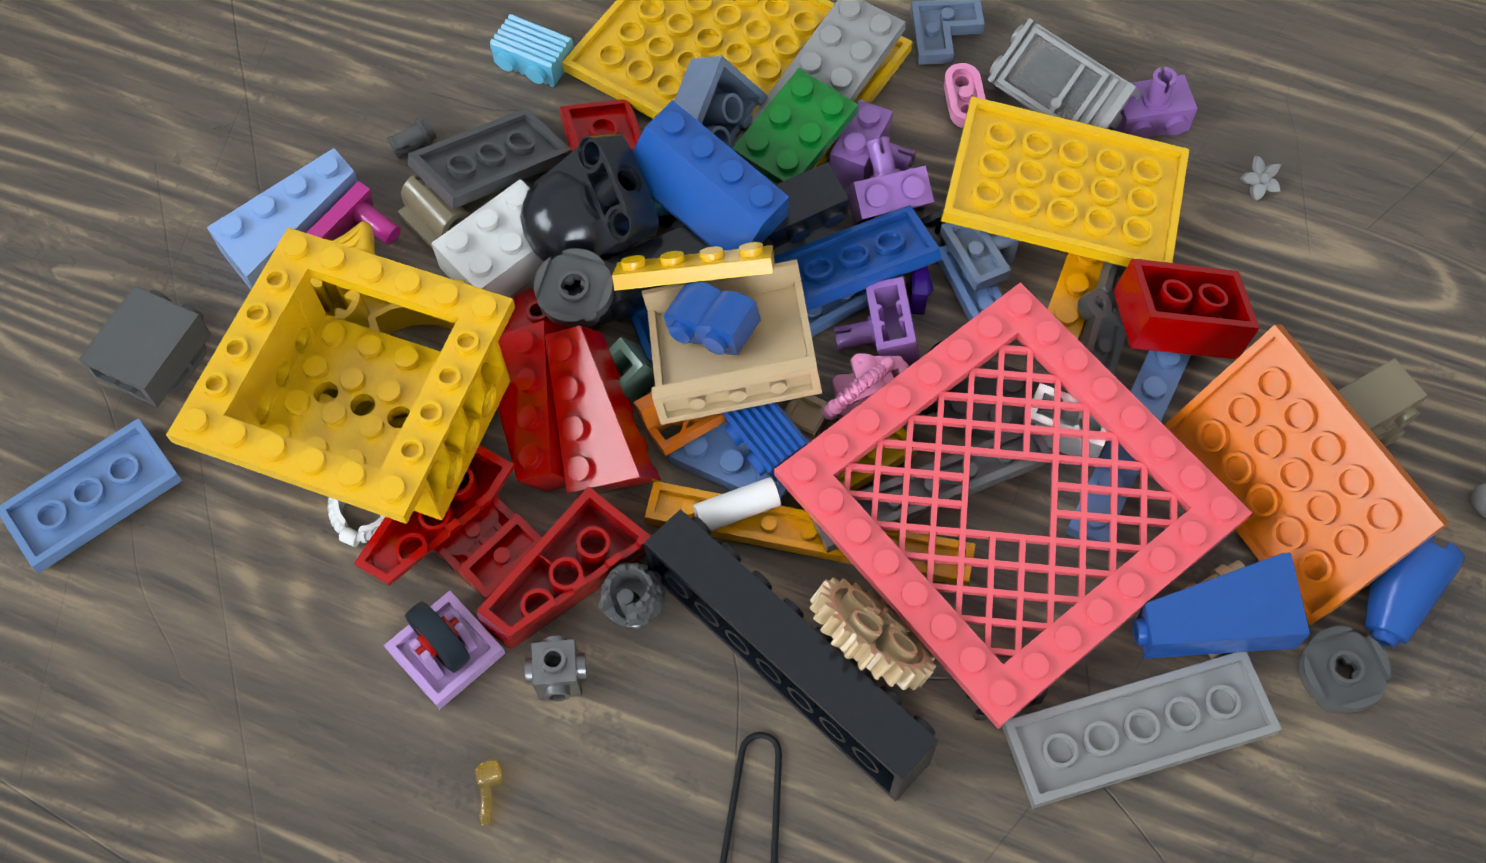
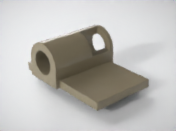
(430, 213)

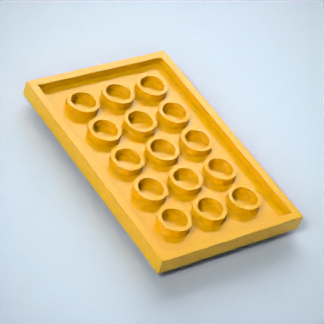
(1066, 185)

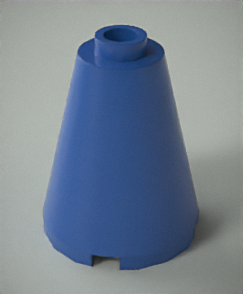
(1409, 591)

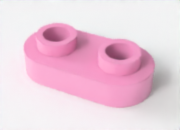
(959, 97)

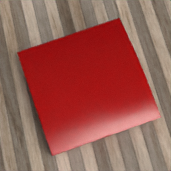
(488, 547)

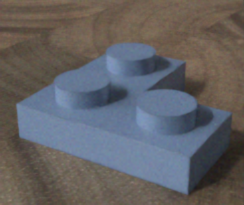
(939, 19)

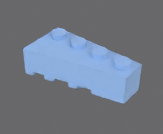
(297, 202)

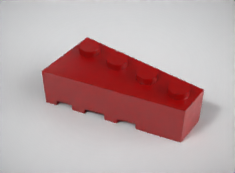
(529, 408)
(593, 416)
(562, 568)

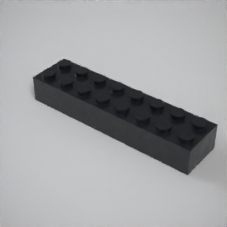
(791, 654)

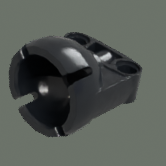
(590, 202)

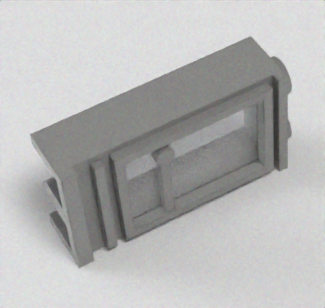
(1060, 79)

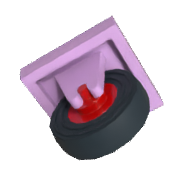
(443, 648)

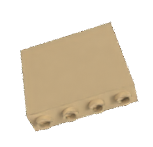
(770, 368)

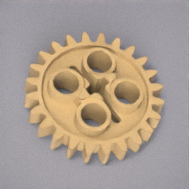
(871, 634)

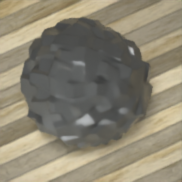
(632, 595)

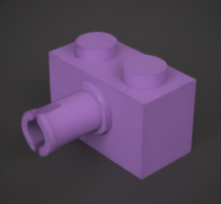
(1161, 109)
(850, 154)
(888, 187)
(889, 325)

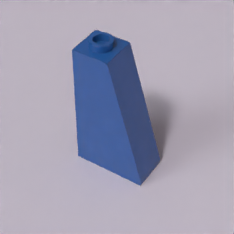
(1228, 614)

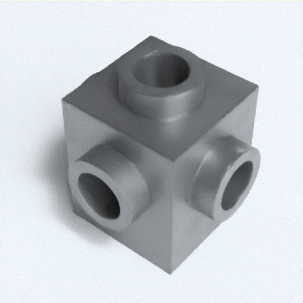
(560, 681)

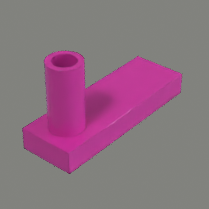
(353, 209)

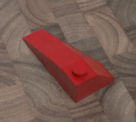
(400, 546)

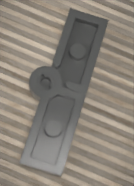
(1103, 327)

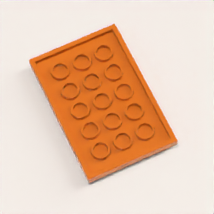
(1306, 472)

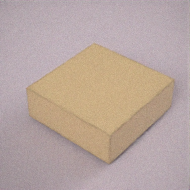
(807, 414)

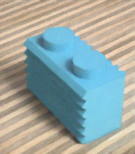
(531, 50)

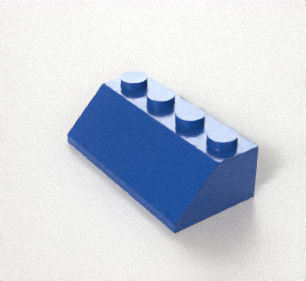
(707, 182)

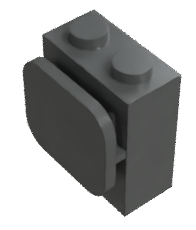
(148, 346)

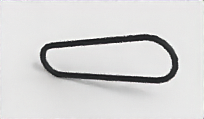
(776, 802)

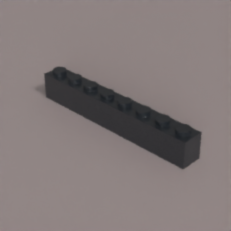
(814, 203)

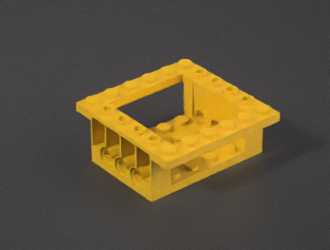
(283, 350)

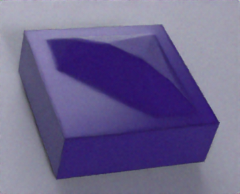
(919, 290)

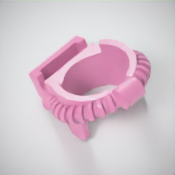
(868, 376)

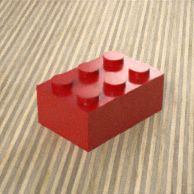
(1185, 309)

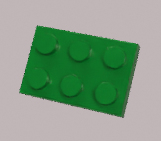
(796, 128)

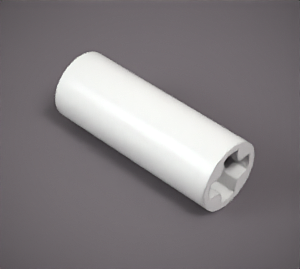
(738, 504)

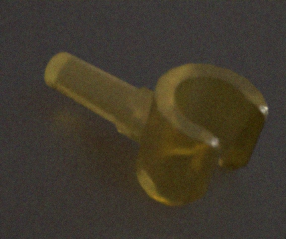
(487, 775)

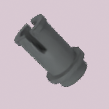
(412, 138)

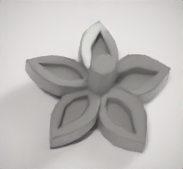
(1261, 178)

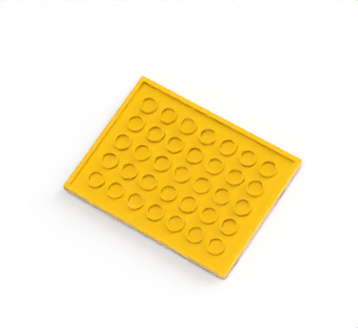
(646, 45)

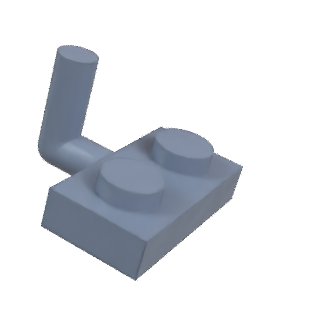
(980, 254)

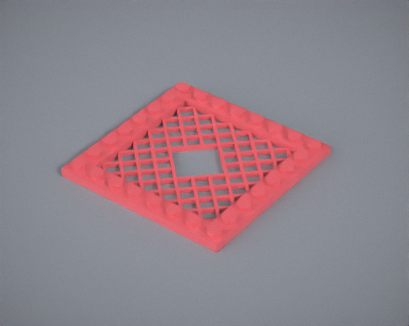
(994, 686)

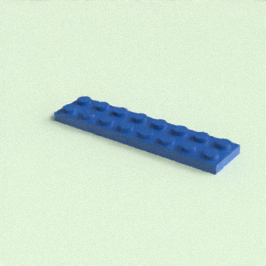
(847, 261)

